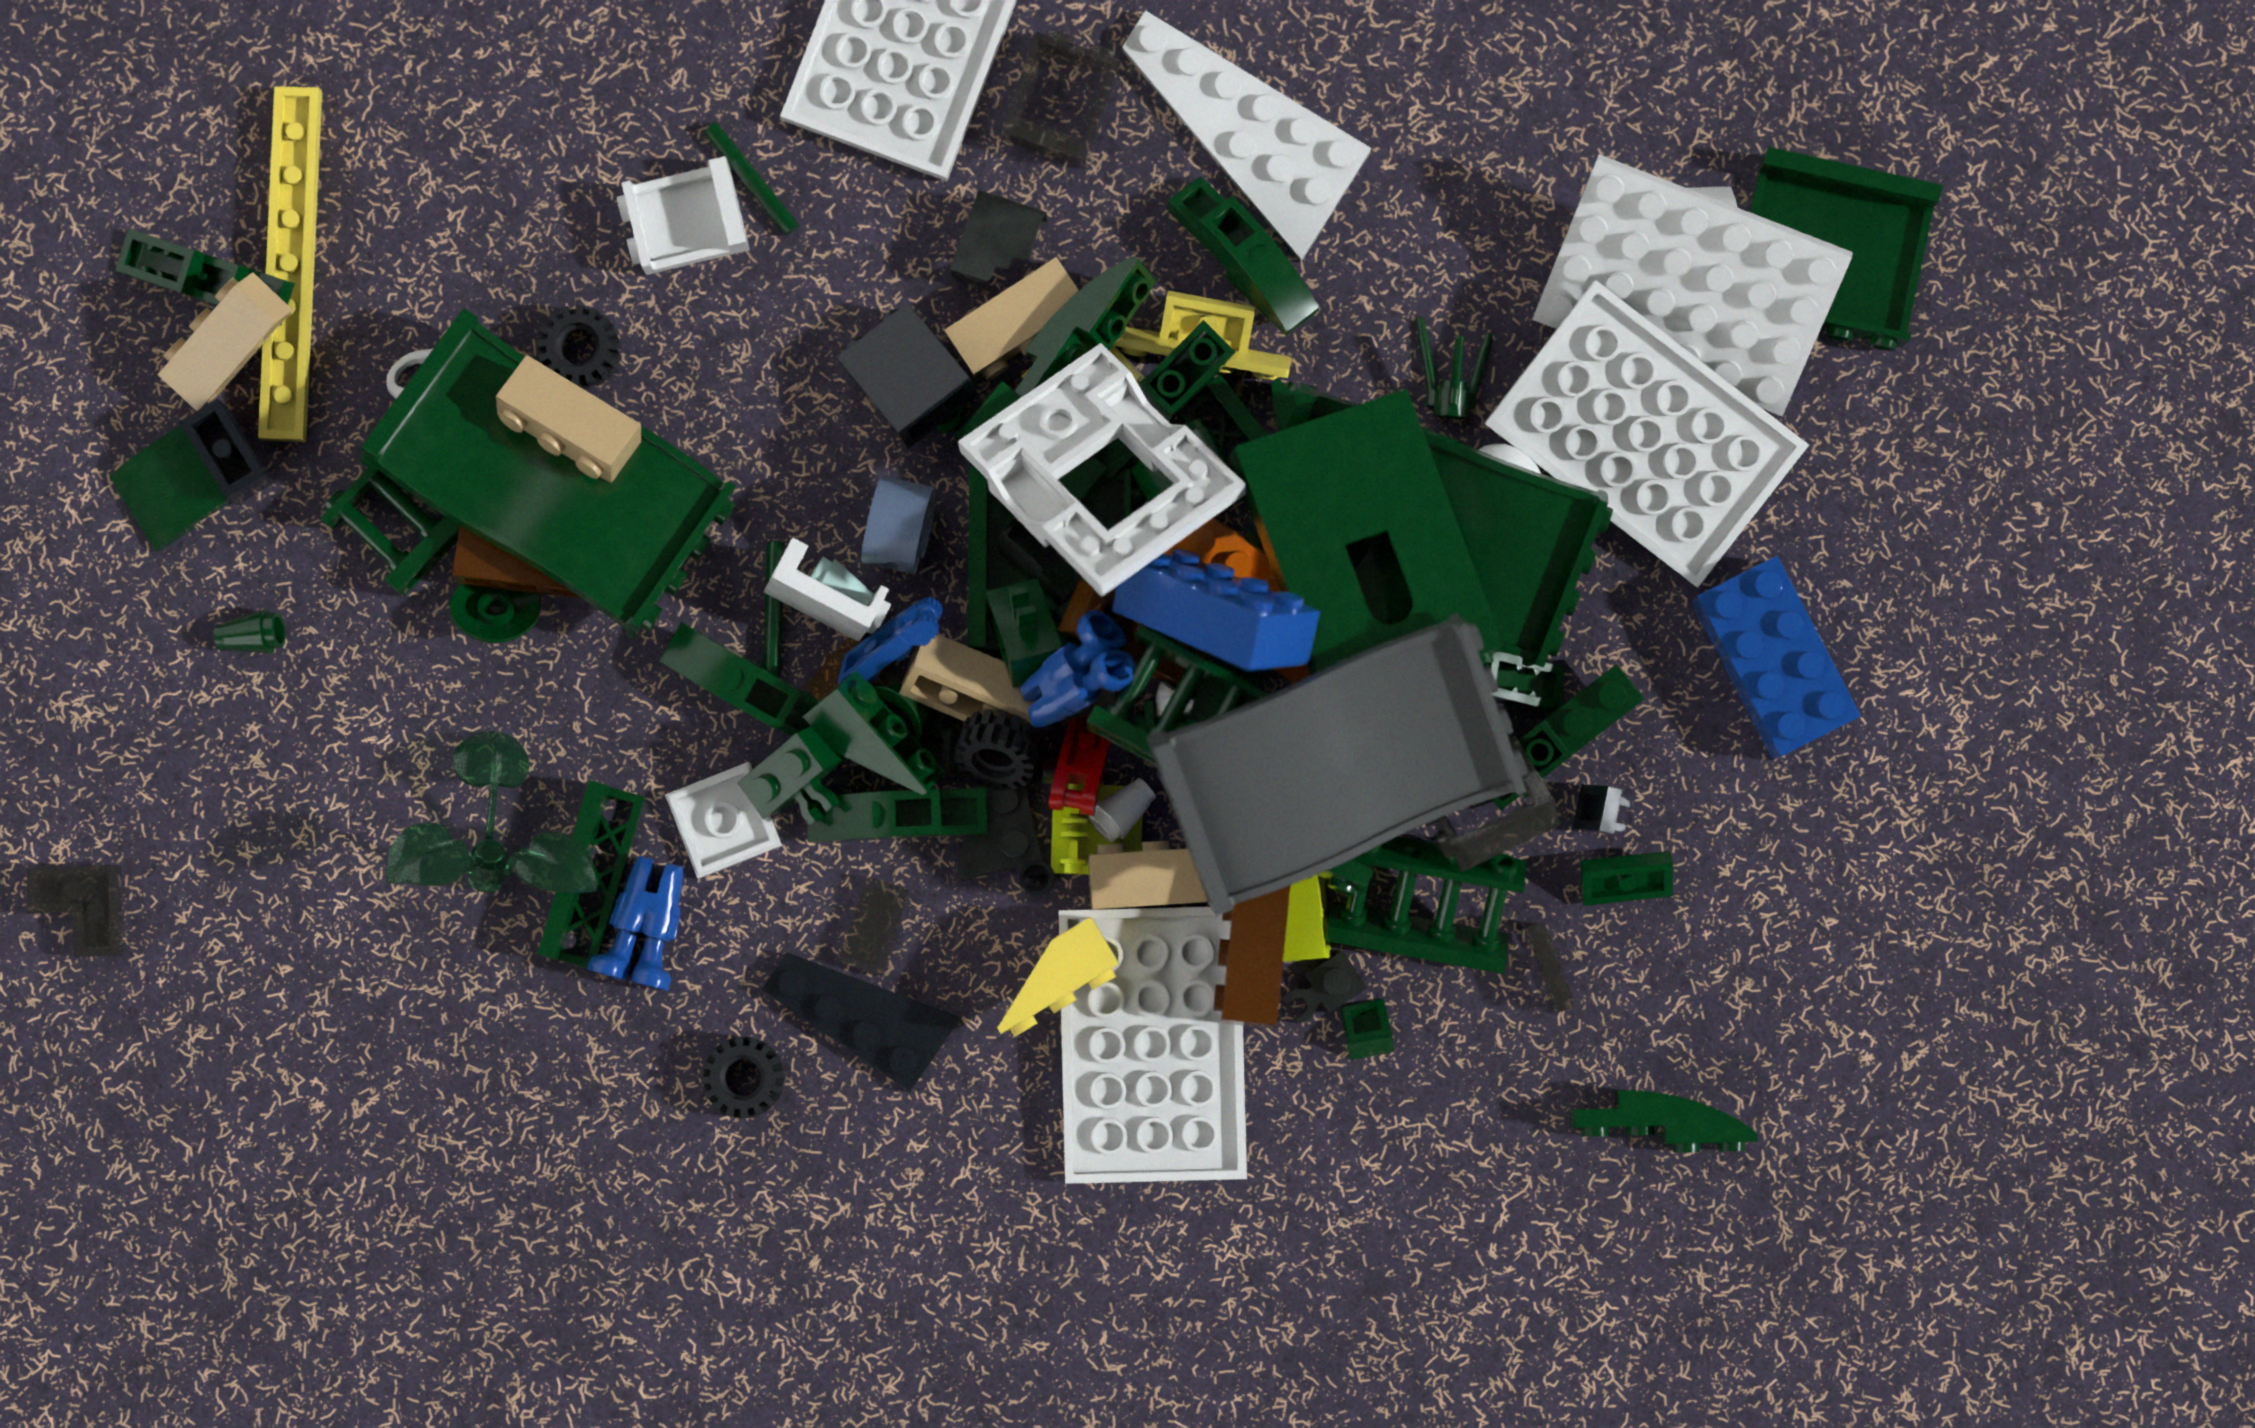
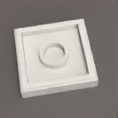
(720, 822)

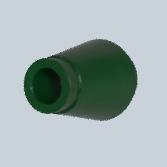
(251, 633)

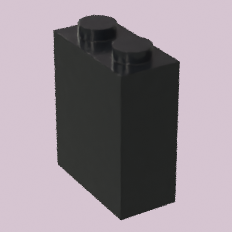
(907, 374)

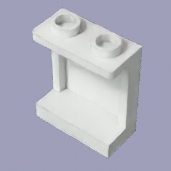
(683, 218)
(822, 601)

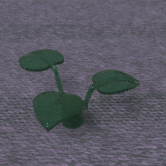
(430, 857)

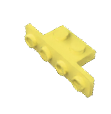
(1228, 319)

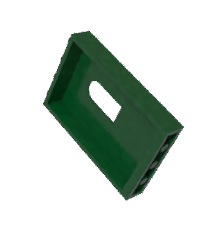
(1346, 482)

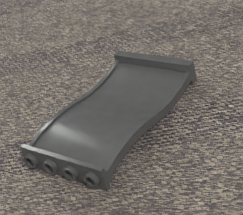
(1338, 763)

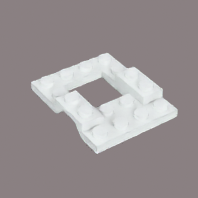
(1068, 422)

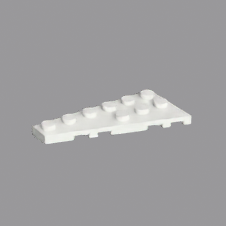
(1266, 143)

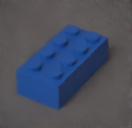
(1219, 611)
(1775, 658)

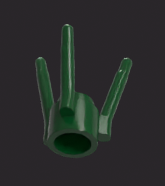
(1452, 398)

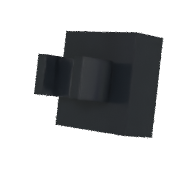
(1599, 809)

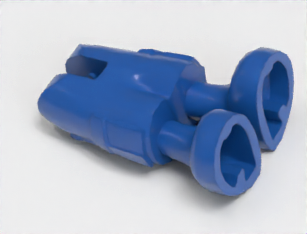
(1075, 674)
(645, 913)

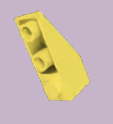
(1065, 966)

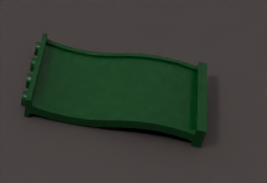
(1519, 527)
(599, 539)

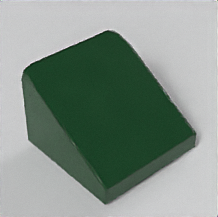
(1367, 1029)

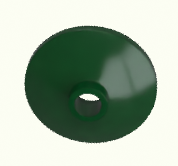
(493, 613)

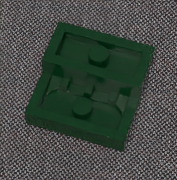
(168, 488)

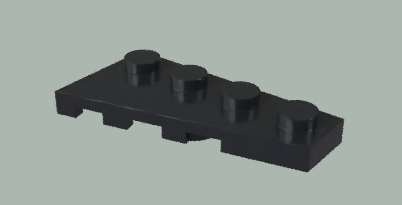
(870, 1021)

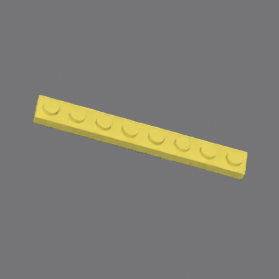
(291, 258)

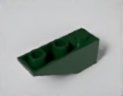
(868, 732)

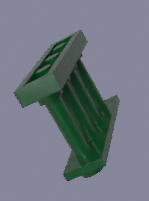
(405, 567)
(1115, 721)
(1423, 937)

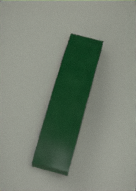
(186, 269)
(1526, 683)

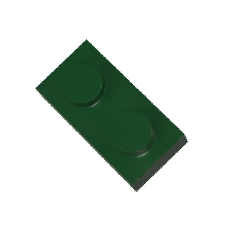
(1626, 878)

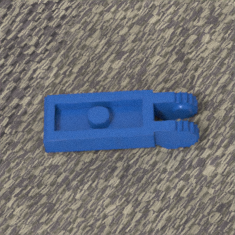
(893, 640)

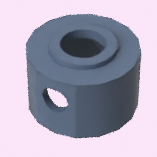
(898, 525)

